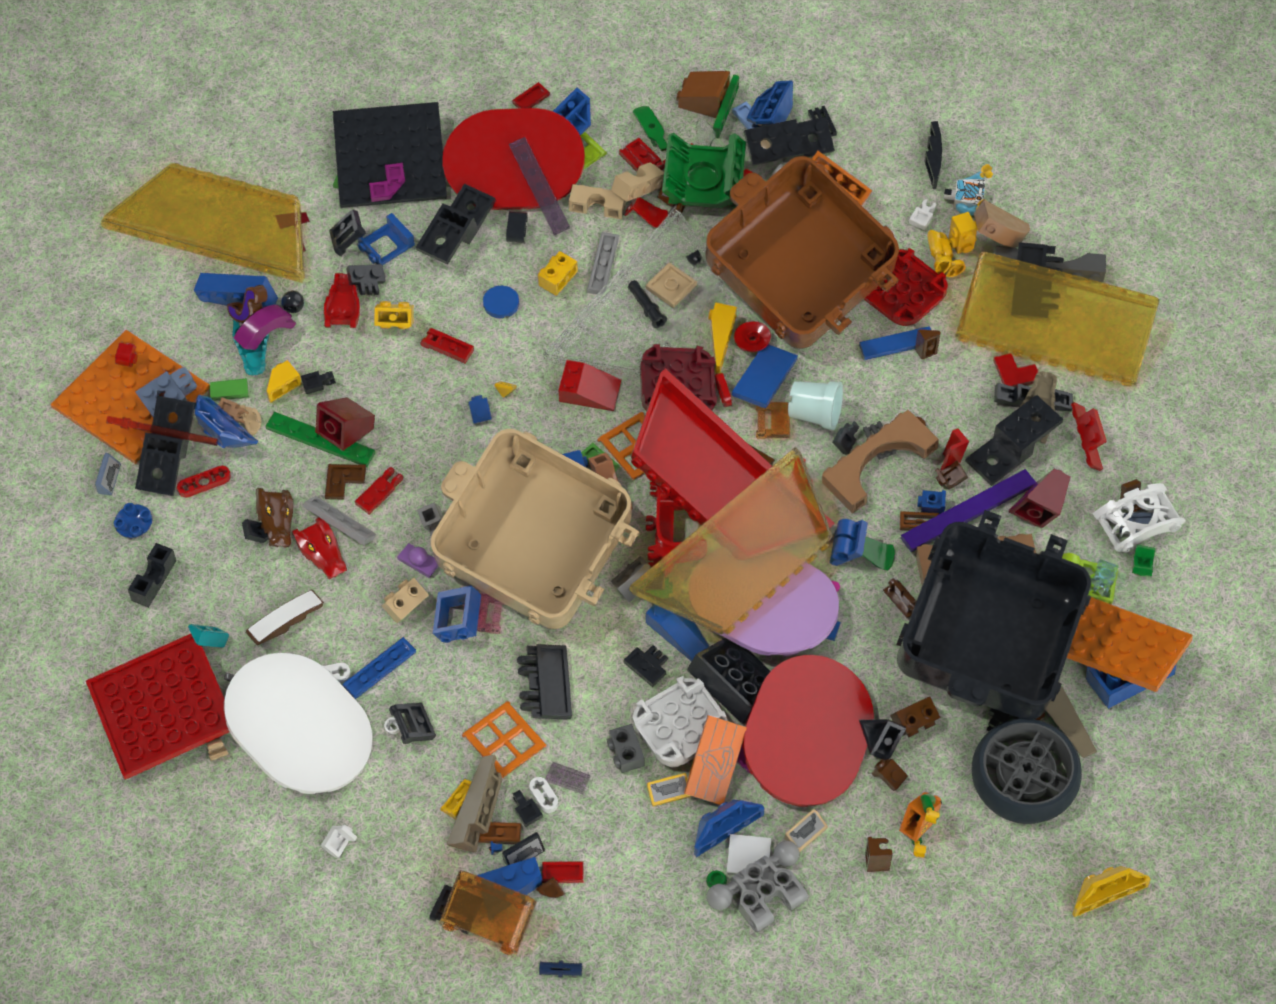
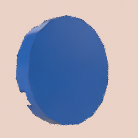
(501, 301)

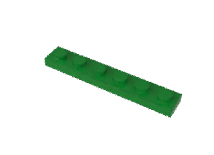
(306, 434)

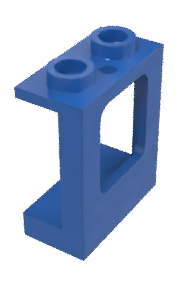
(396, 232)

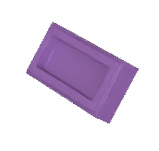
(418, 560)

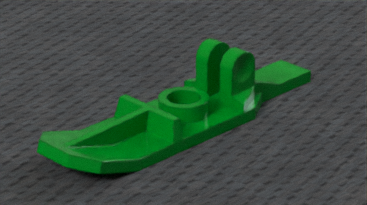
(651, 126)

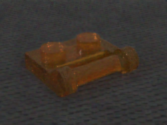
(779, 421)

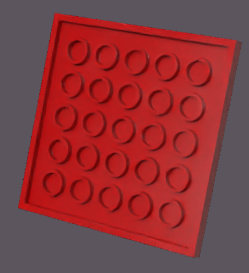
(159, 705)

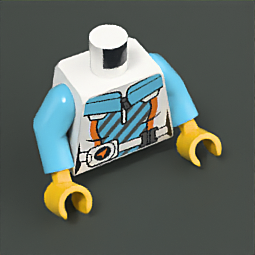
(969, 191)

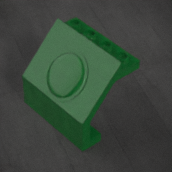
(702, 173)

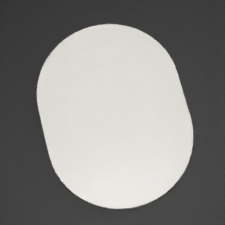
(298, 723)

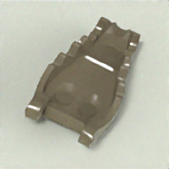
(1044, 387)

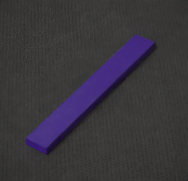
(969, 509)

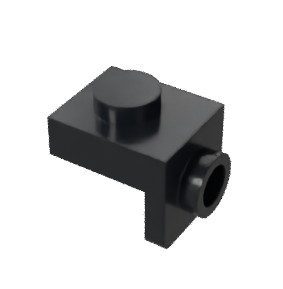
(254, 531)

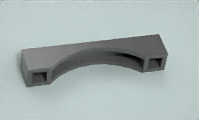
(1088, 266)

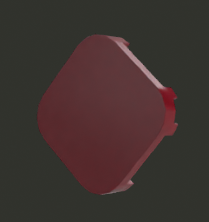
(689, 365)

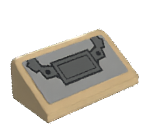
(806, 830)

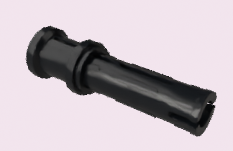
(650, 309)

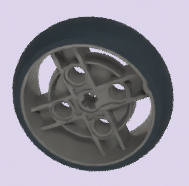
(1008, 802)

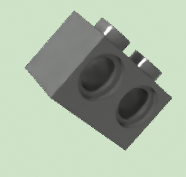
(628, 748)

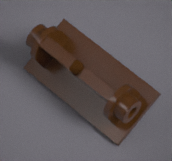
(900, 597)

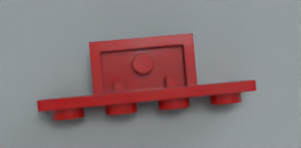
(1091, 433)

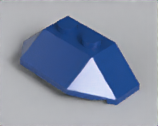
(773, 104)
(576, 110)
(221, 425)
(724, 821)

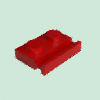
(638, 154)

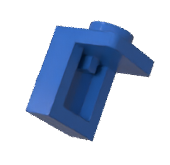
(479, 409)

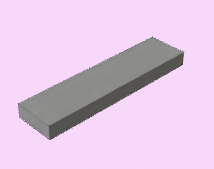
(603, 262)
(339, 520)

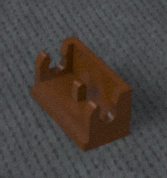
(877, 858)

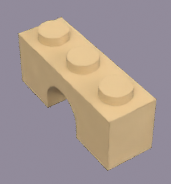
(646, 180)
(583, 197)

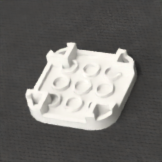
(675, 720)

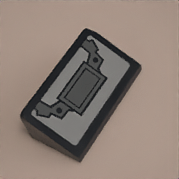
(523, 850)

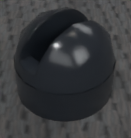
(694, 258)

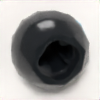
(292, 301)

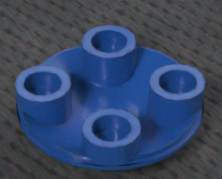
(133, 520)

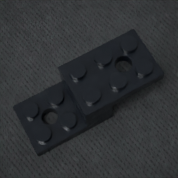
(788, 140)
(455, 224)
(1014, 440)
(162, 450)

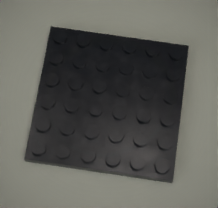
(385, 136)

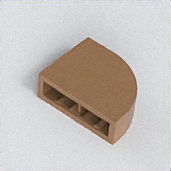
(1000, 225)

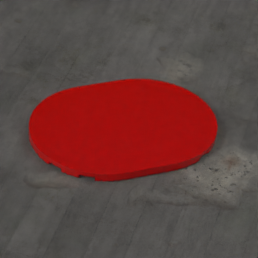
(481, 155)
(807, 731)

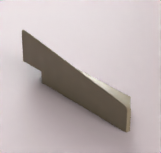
(477, 806)

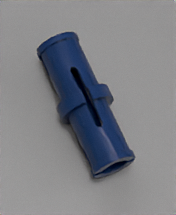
(546, 968)

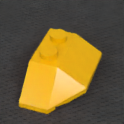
(1108, 887)

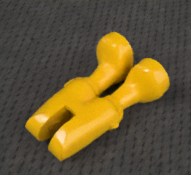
(942, 253)

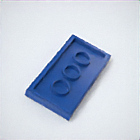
(764, 376)

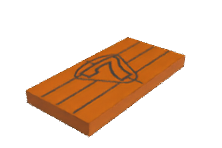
(715, 760)

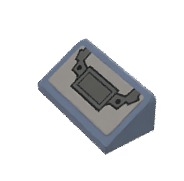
(107, 475)

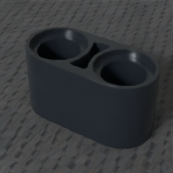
(516, 226)

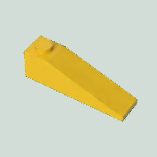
(722, 324)

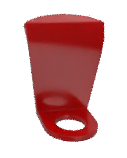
(649, 212)

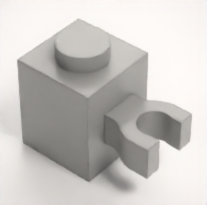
(430, 516)

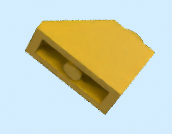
(282, 380)

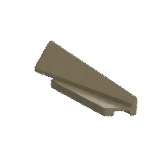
(1068, 721)

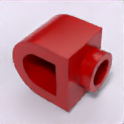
(126, 355)

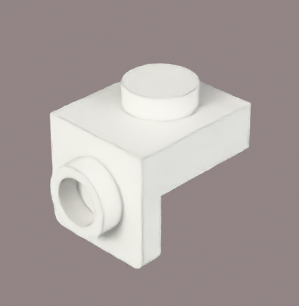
(337, 840)

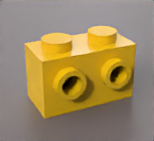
(963, 233)
(557, 273)
(395, 315)

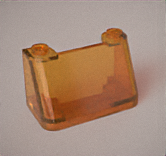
(488, 911)

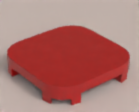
(913, 295)

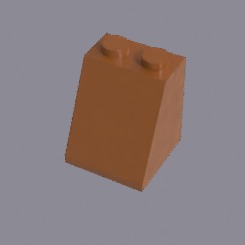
(704, 92)

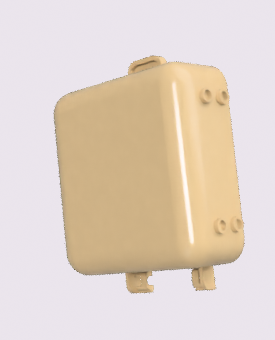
(531, 527)

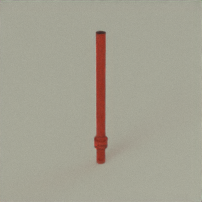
(126, 423)

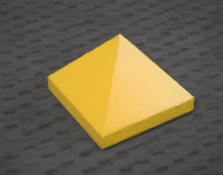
(505, 388)

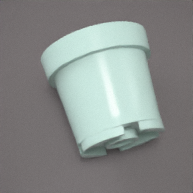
(816, 403)

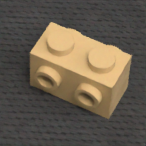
(404, 600)

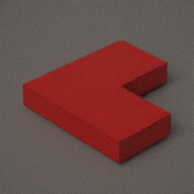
(1010, 374)

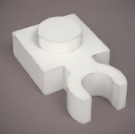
(922, 217)

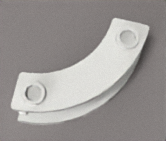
(1158, 504)

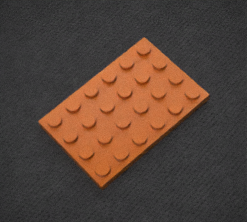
(1127, 645)

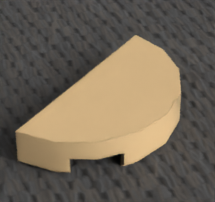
(252, 420)

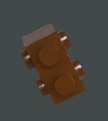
(916, 716)

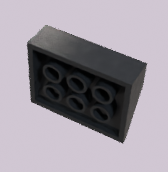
(730, 676)

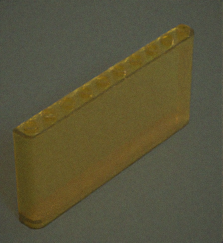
(1057, 318)

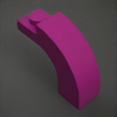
(261, 324)

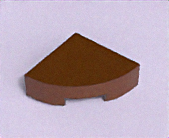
(551, 889)

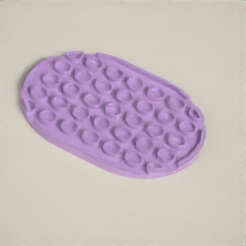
(793, 618)

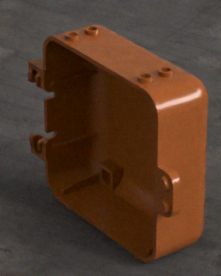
(801, 251)

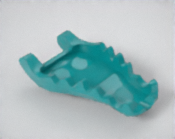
(253, 360)

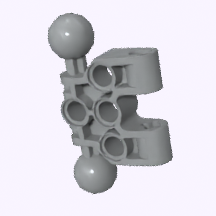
(749, 888)

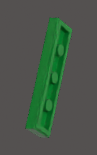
(726, 105)

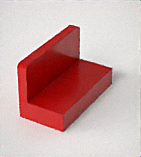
(954, 448)

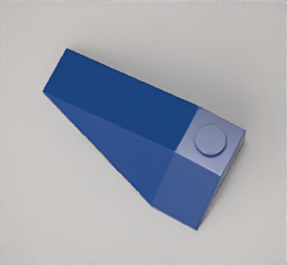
(677, 631)

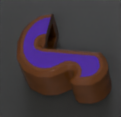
(251, 304)

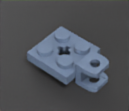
(171, 385)

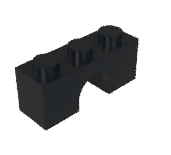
(146, 587)

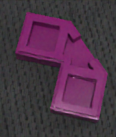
(386, 189)

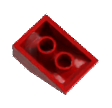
(588, 386)

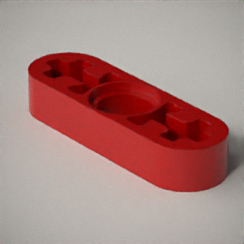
(203, 475)

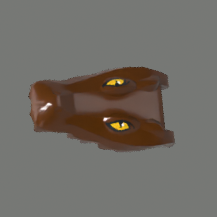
(276, 515)

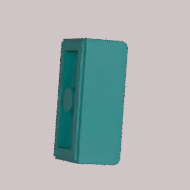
(208, 635)

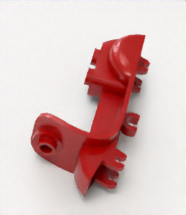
(663, 524)

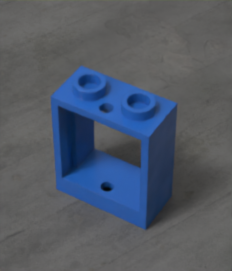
(460, 596)

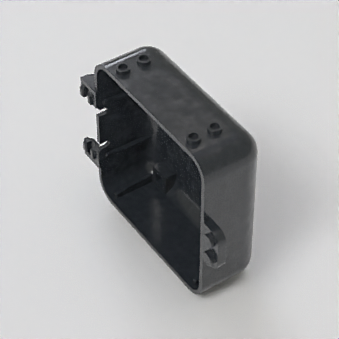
(994, 619)

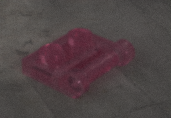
(495, 627)

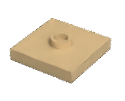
(671, 285)

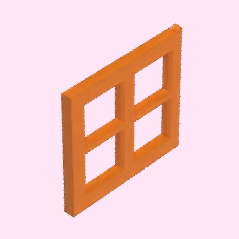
(620, 456)
(504, 739)

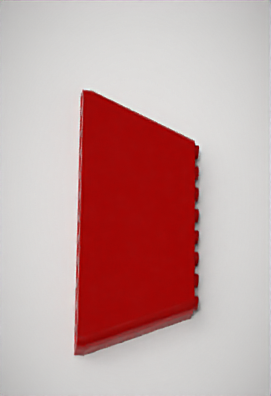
(693, 452)

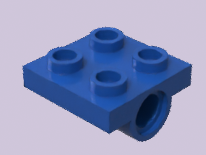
(848, 541)

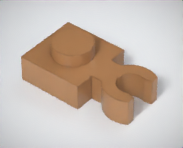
(232, 409)

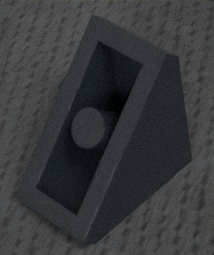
(882, 736)

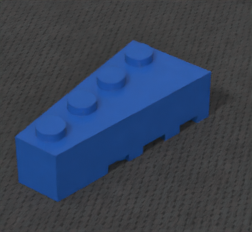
(230, 288)

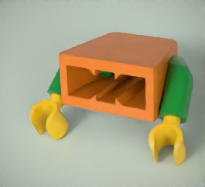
(919, 818)

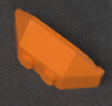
(851, 184)

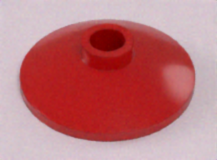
(749, 331)

